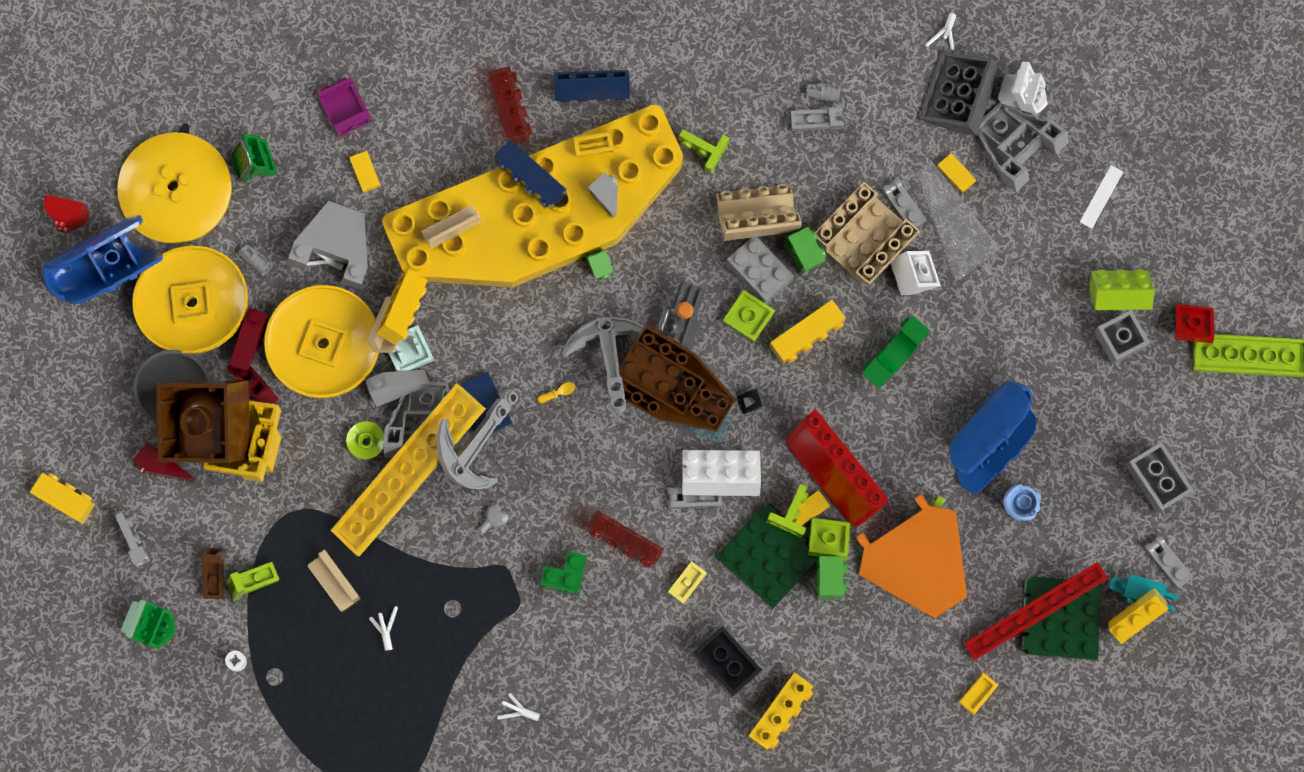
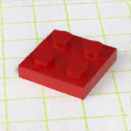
(1194, 323)

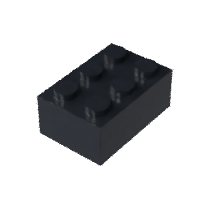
(727, 662)

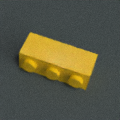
(63, 497)
(1137, 615)

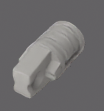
(824, 92)
(256, 259)

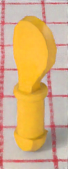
(565, 389)

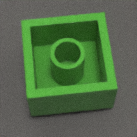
(805, 250)
(830, 578)

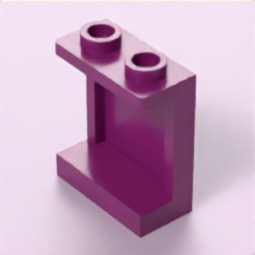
(344, 106)

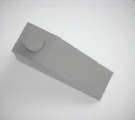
(393, 385)

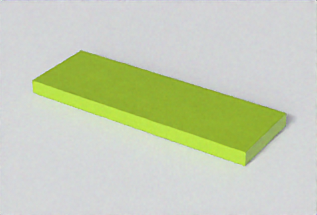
(1250, 356)

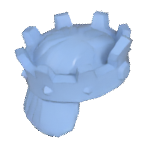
(1022, 502)

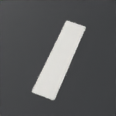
(1101, 196)

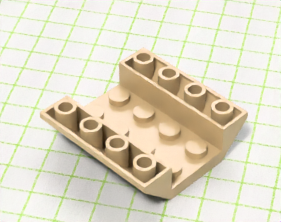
(757, 212)
(864, 235)

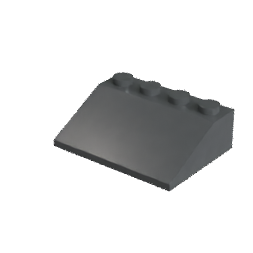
(959, 92)

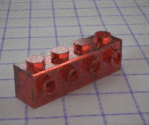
(509, 105)
(625, 539)

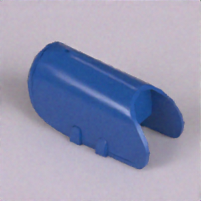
(98, 264)
(993, 436)

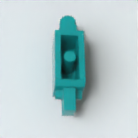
(1136, 587)

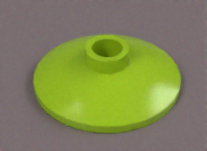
(363, 431)

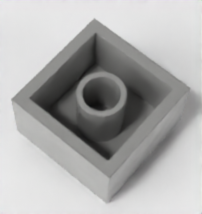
(1121, 337)

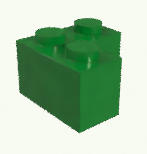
(565, 580)

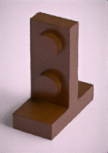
(213, 573)

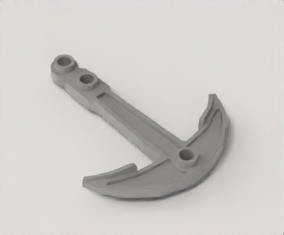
(606, 330)
(457, 465)

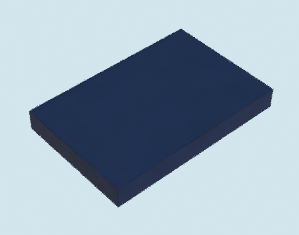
(486, 394)

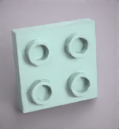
(411, 352)

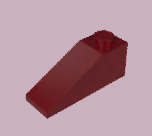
(249, 339)
(257, 386)
(148, 461)

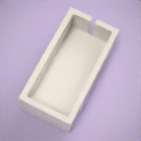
(721, 473)

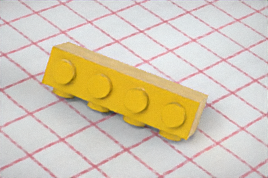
(401, 307)
(807, 332)
(780, 712)

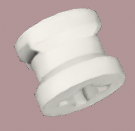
(238, 663)

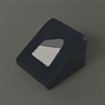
(750, 401)

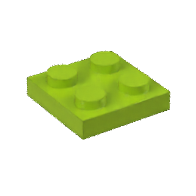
(749, 316)
(829, 538)

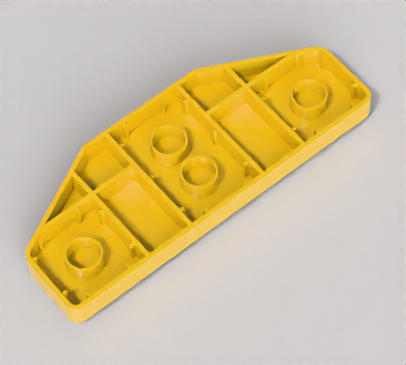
(520, 236)

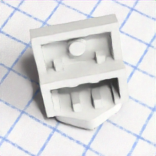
(1024, 90)

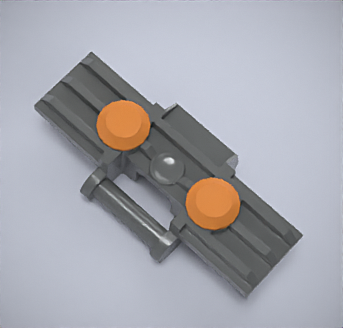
(686, 306)

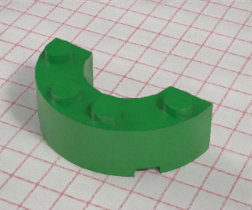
(897, 352)

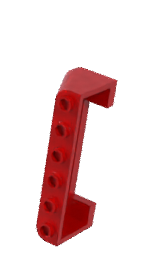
(836, 470)

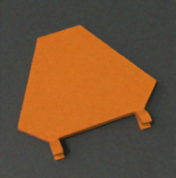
(919, 560)

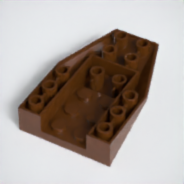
(673, 382)

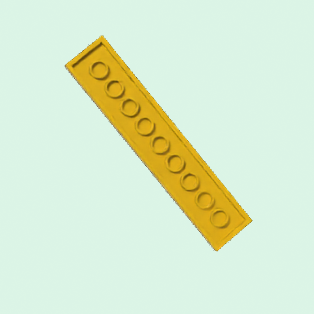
(405, 471)

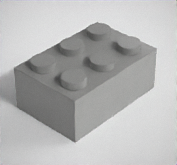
(759, 270)
(1159, 477)

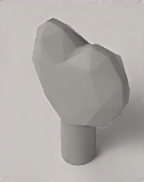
(494, 517)

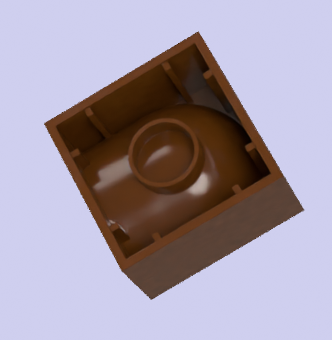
(203, 421)

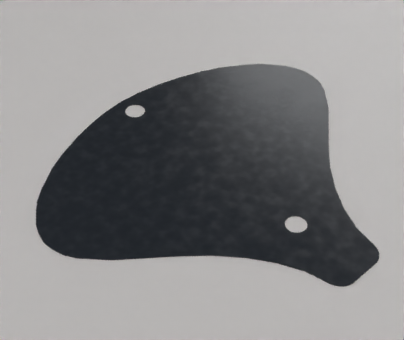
(340, 690)

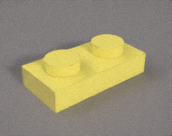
(687, 582)

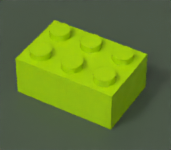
(1121, 290)

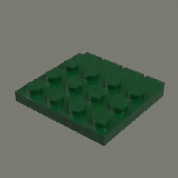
(767, 557)
(1068, 631)

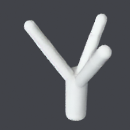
(948, 31)
(339, 265)
(385, 632)
(521, 710)

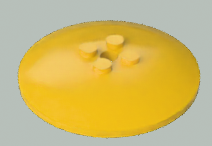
(191, 208)
(185, 275)
(300, 325)

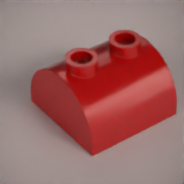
(66, 213)

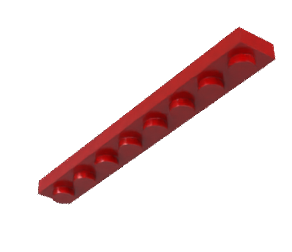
(1036, 611)

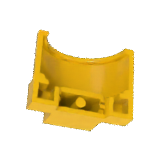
(263, 444)

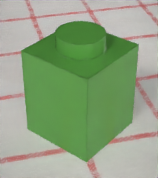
(599, 264)

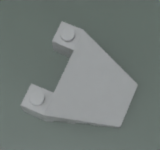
(1013, 137)
(337, 235)
(410, 414)

